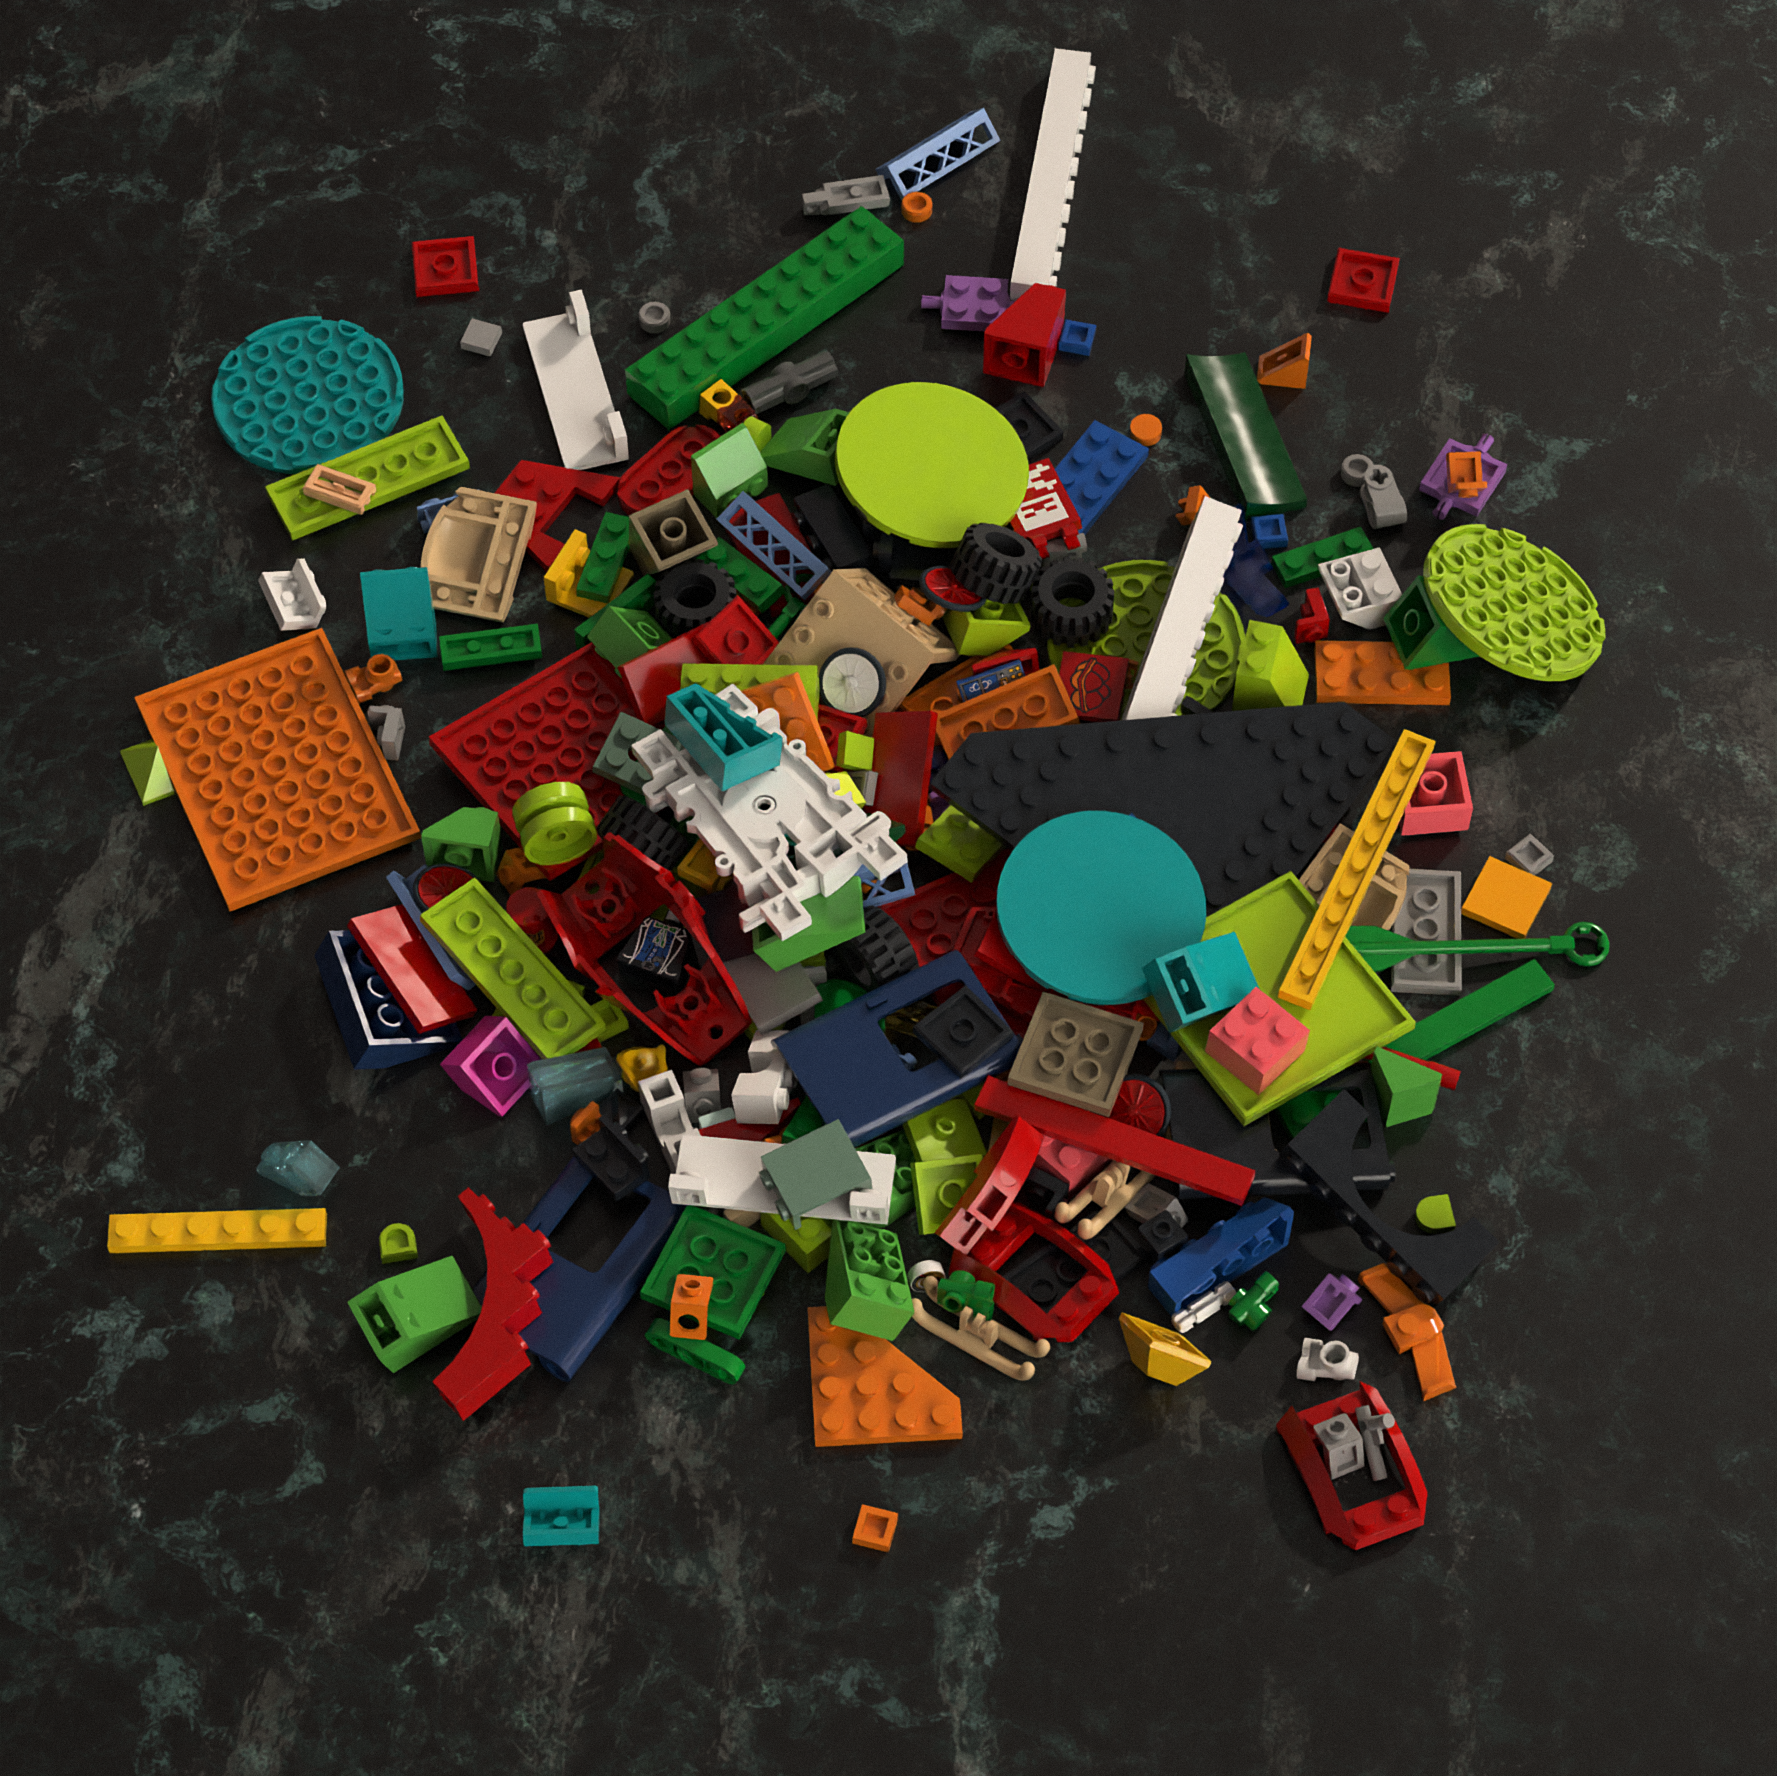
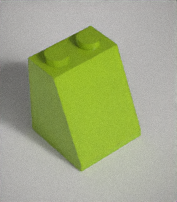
(1268, 670)

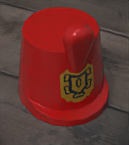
(532, 918)

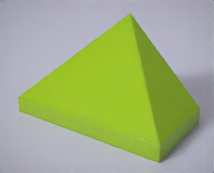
(147, 771)

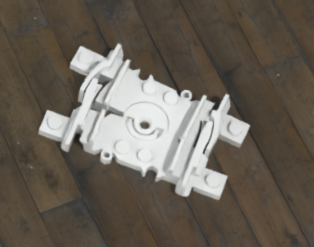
(754, 839)

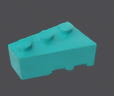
(720, 739)

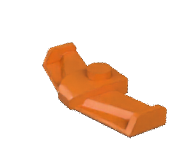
(1412, 1328)

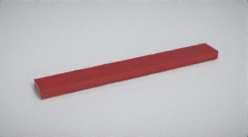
(1117, 1141)

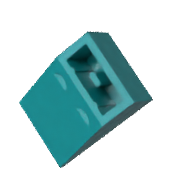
(399, 613)
(1200, 980)

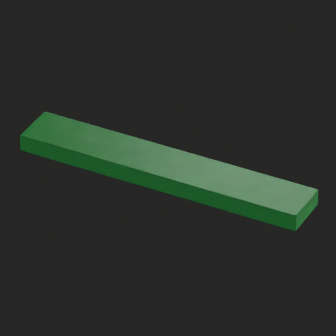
(1474, 1012)

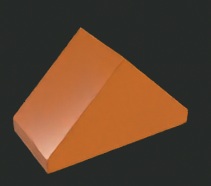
(1286, 364)

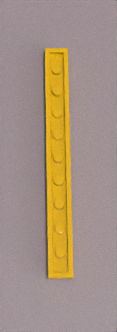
(1356, 870)

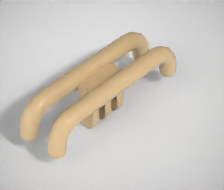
(1106, 1190)
(978, 1336)

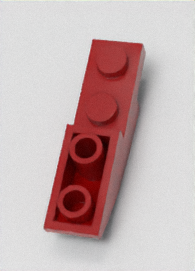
(995, 1187)

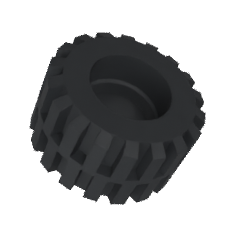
(996, 563)
(1077, 581)
(686, 584)
(644, 831)
(879, 953)

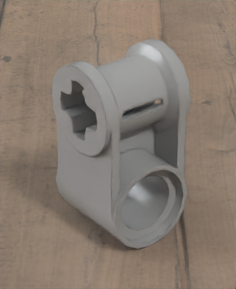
(1382, 498)

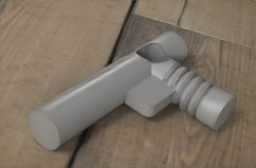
(1372, 1437)

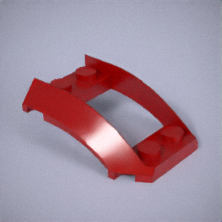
(1074, 1310)
(1372, 1520)

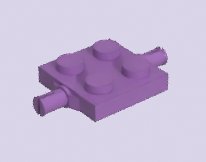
(970, 302)
(1436, 485)

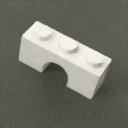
(765, 1092)
(666, 1114)

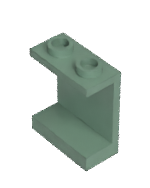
(813, 1171)

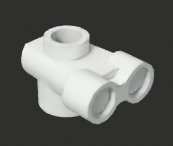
(1326, 1360)

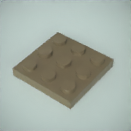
(1075, 1054)

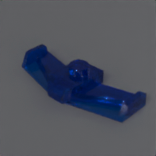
(1247, 575)

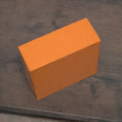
(875, 1528)

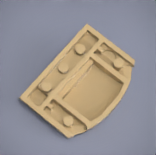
(477, 552)
(1384, 893)

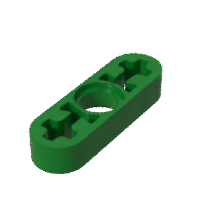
(696, 1353)

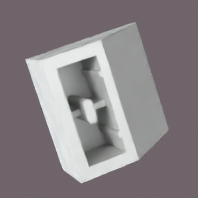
(1361, 587)

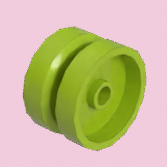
(554, 823)

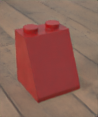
(1026, 336)

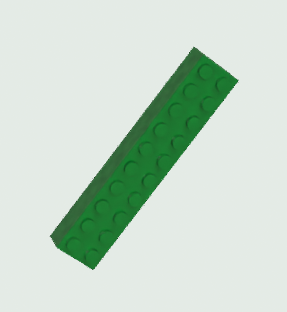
(765, 316)

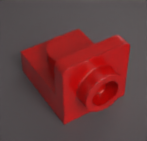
(1314, 619)

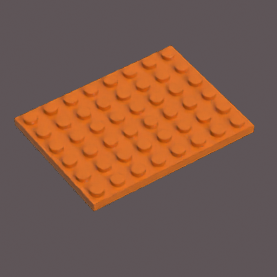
(277, 769)

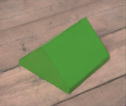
(1403, 1087)

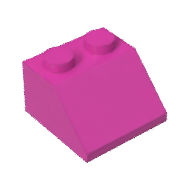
(492, 1064)

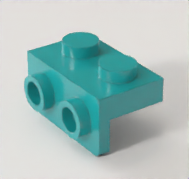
(561, 1516)

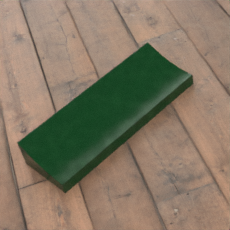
(1244, 434)

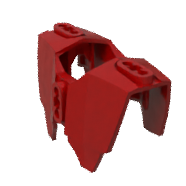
(636, 890)

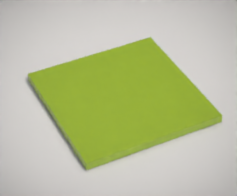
(1345, 1022)

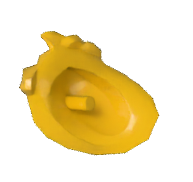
(641, 1063)

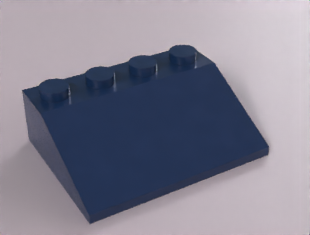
(367, 1012)

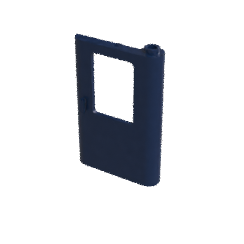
(856, 1073)
(580, 1303)

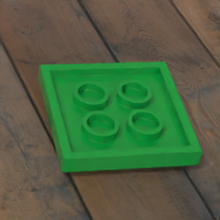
(720, 1249)

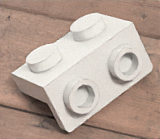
(294, 597)

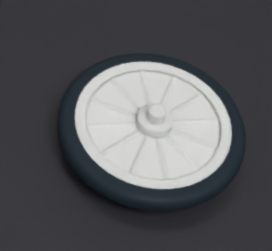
(852, 681)

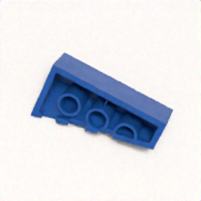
(1222, 1254)

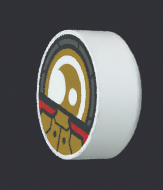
(923, 1269)

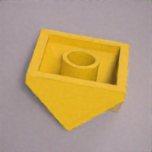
(1161, 1351)

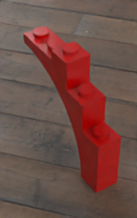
(510, 1303)

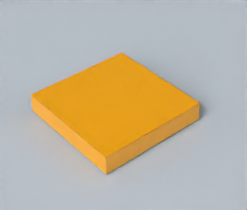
(1506, 898)

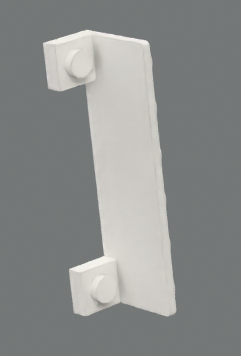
(575, 388)
(727, 1177)

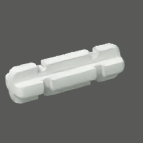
(1203, 1307)

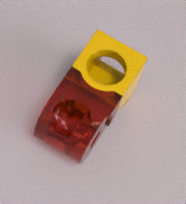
(726, 408)

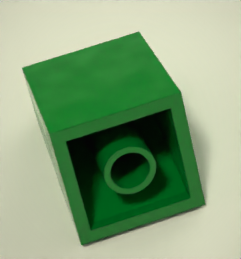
(1420, 632)

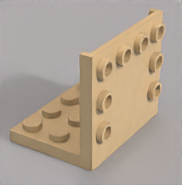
(863, 614)

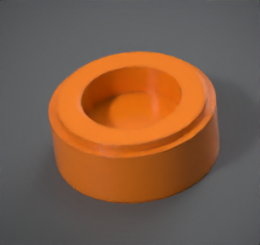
(916, 207)
(1146, 429)

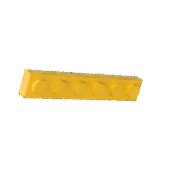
(217, 1230)

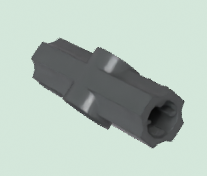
(790, 382)

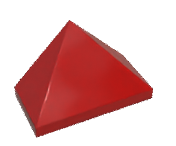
(1027, 657)

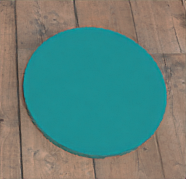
(306, 393)
(1096, 903)

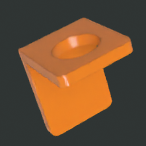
(692, 1298)

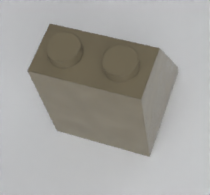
(668, 533)

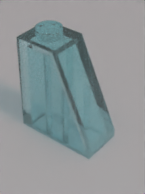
(572, 1081)

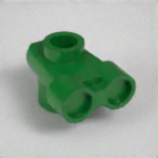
(964, 1291)
(1249, 1306)

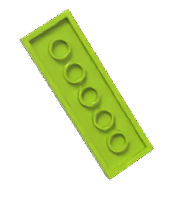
(393, 464)
(512, 971)

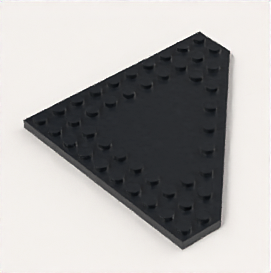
(1230, 787)

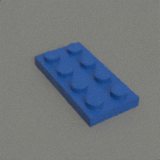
(1099, 470)

